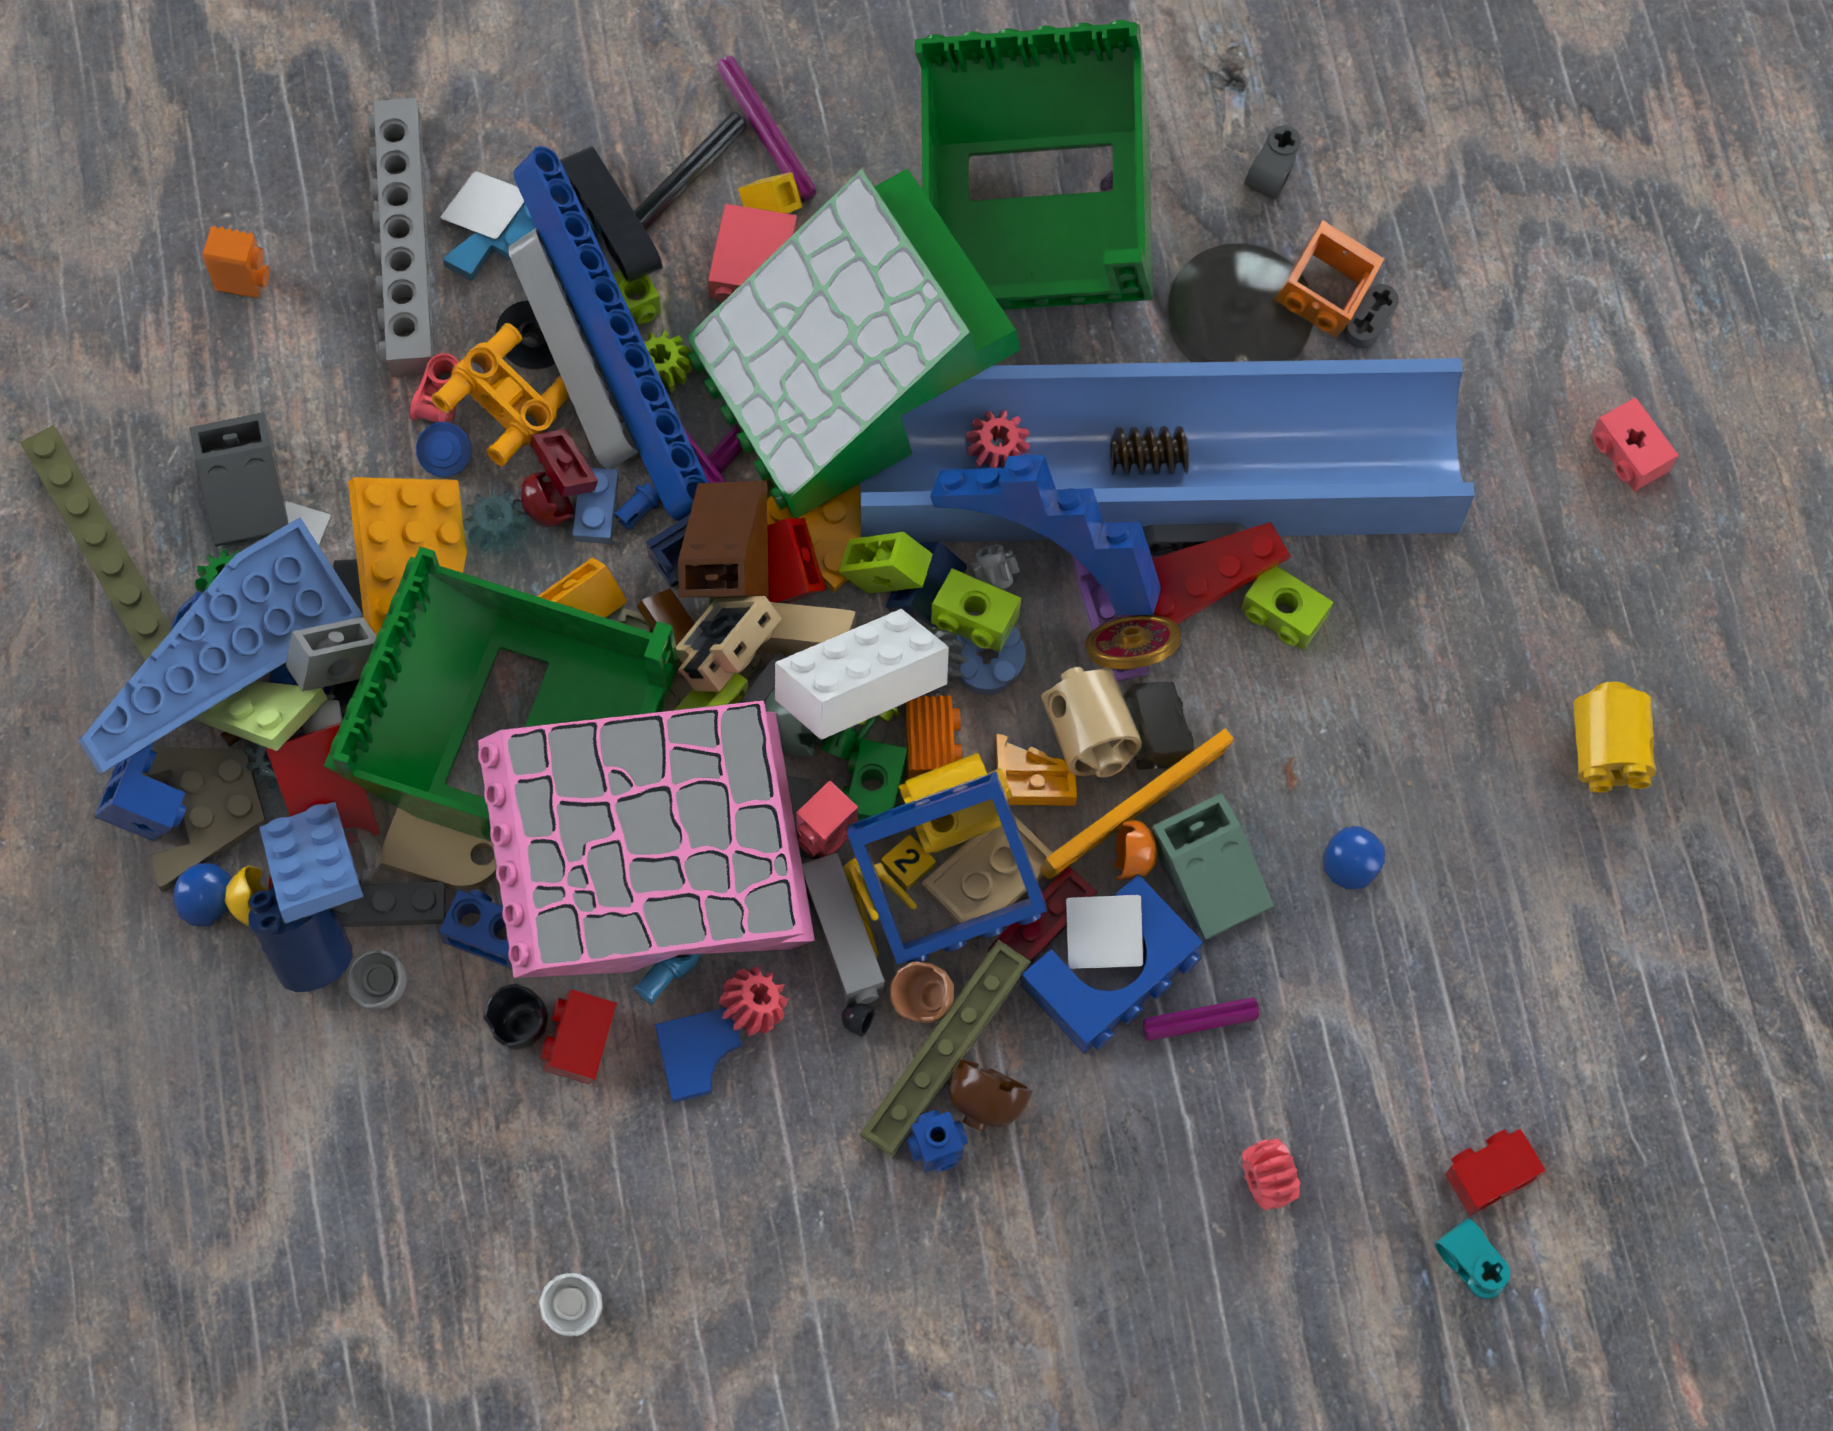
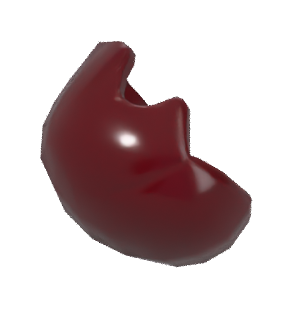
(543, 502)

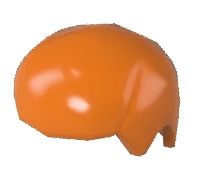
(1135, 850)

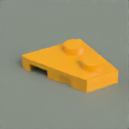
(1034, 775)

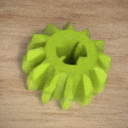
(673, 354)

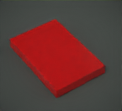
(308, 783)

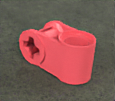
(422, 404)

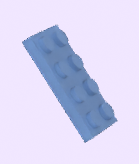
(310, 862)

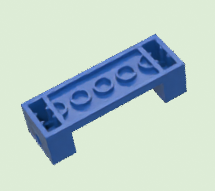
(137, 800)

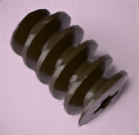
(1149, 450)

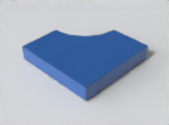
(693, 1049)

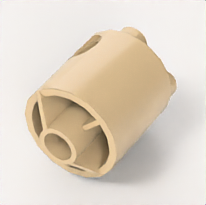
(1092, 722)

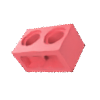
(824, 821)

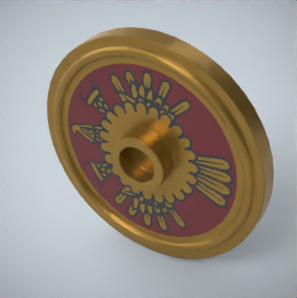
(1133, 641)

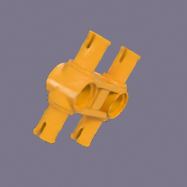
(502, 394)

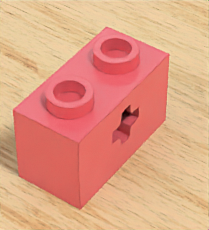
(1634, 444)

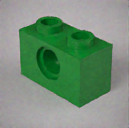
(876, 762)

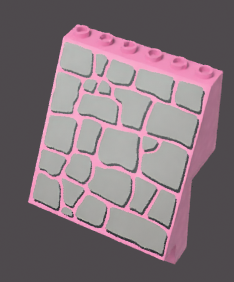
(644, 839)

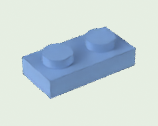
(595, 509)

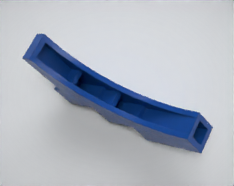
(1069, 517)

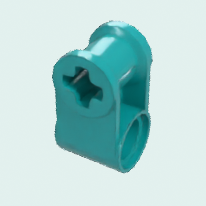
(1471, 1255)

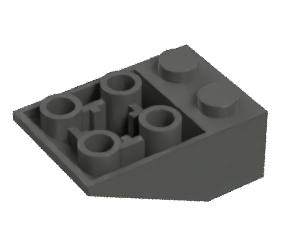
(239, 478)

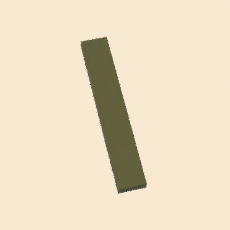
(943, 1048)

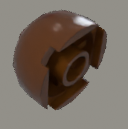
(986, 1095)

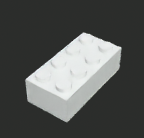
(861, 673)

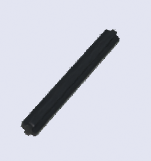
(690, 169)

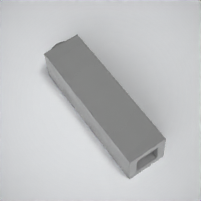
(843, 930)

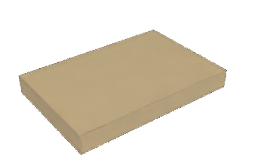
(984, 875)

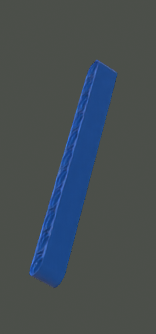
(610, 330)

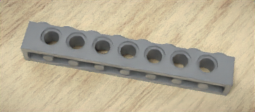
(391, 121)

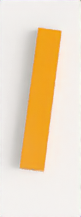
(1136, 804)

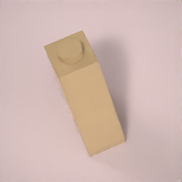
(806, 627)

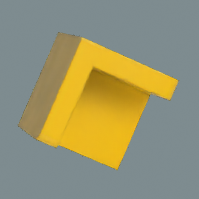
(772, 194)

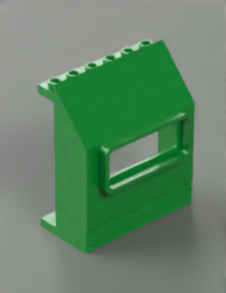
(1033, 96)
(435, 665)

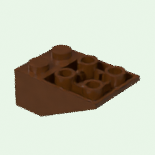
(726, 542)

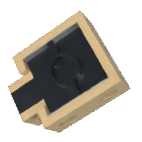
(725, 640)

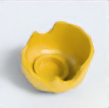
(240, 891)

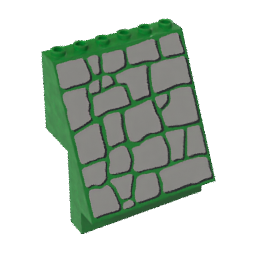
(845, 337)

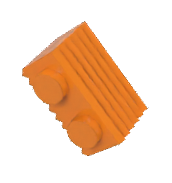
(235, 262)
(931, 733)

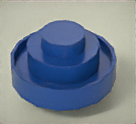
(443, 449)

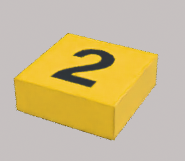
(908, 862)

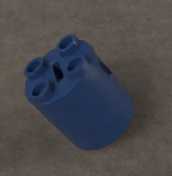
(303, 951)

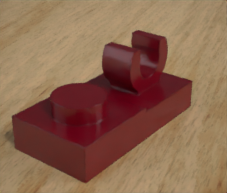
(563, 463)

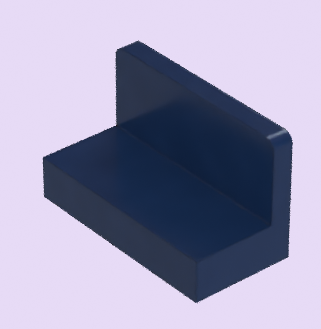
(920, 600)

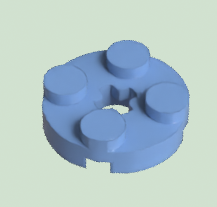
(1000, 672)

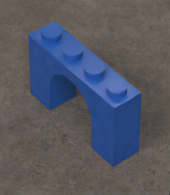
(1091, 1013)

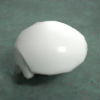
(571, 1304)

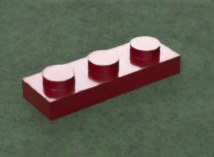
(1034, 937)

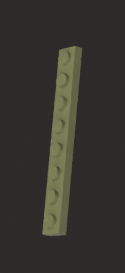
(97, 540)

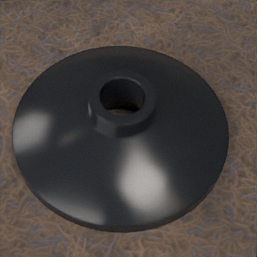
(525, 354)

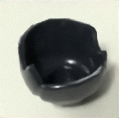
(516, 1016)

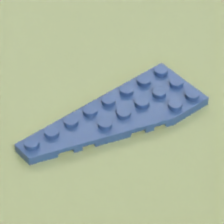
(223, 641)

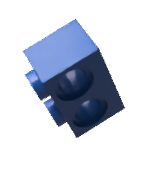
(482, 937)

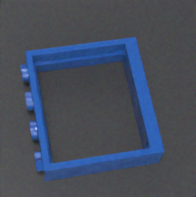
(926, 810)

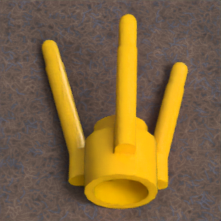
(862, 894)

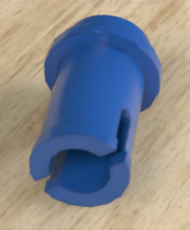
(637, 506)

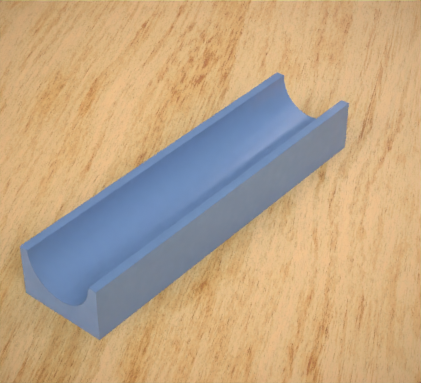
(1267, 442)

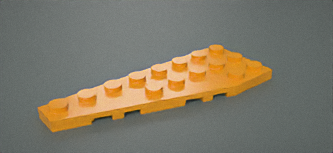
(391, 524)

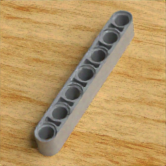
(572, 352)

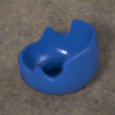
(1353, 857)
(201, 894)

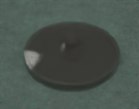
(1227, 308)

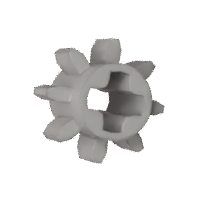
(995, 566)

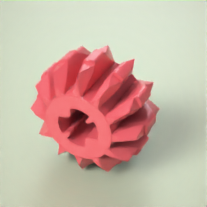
(996, 428)
(753, 1001)
(1271, 1174)

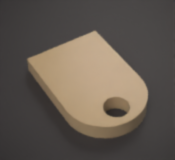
(435, 853)

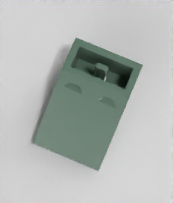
(1212, 866)

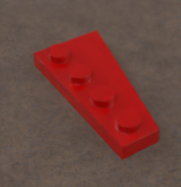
(1214, 569)

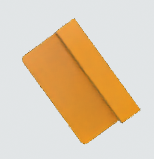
(588, 589)

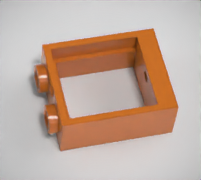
(1359, 265)

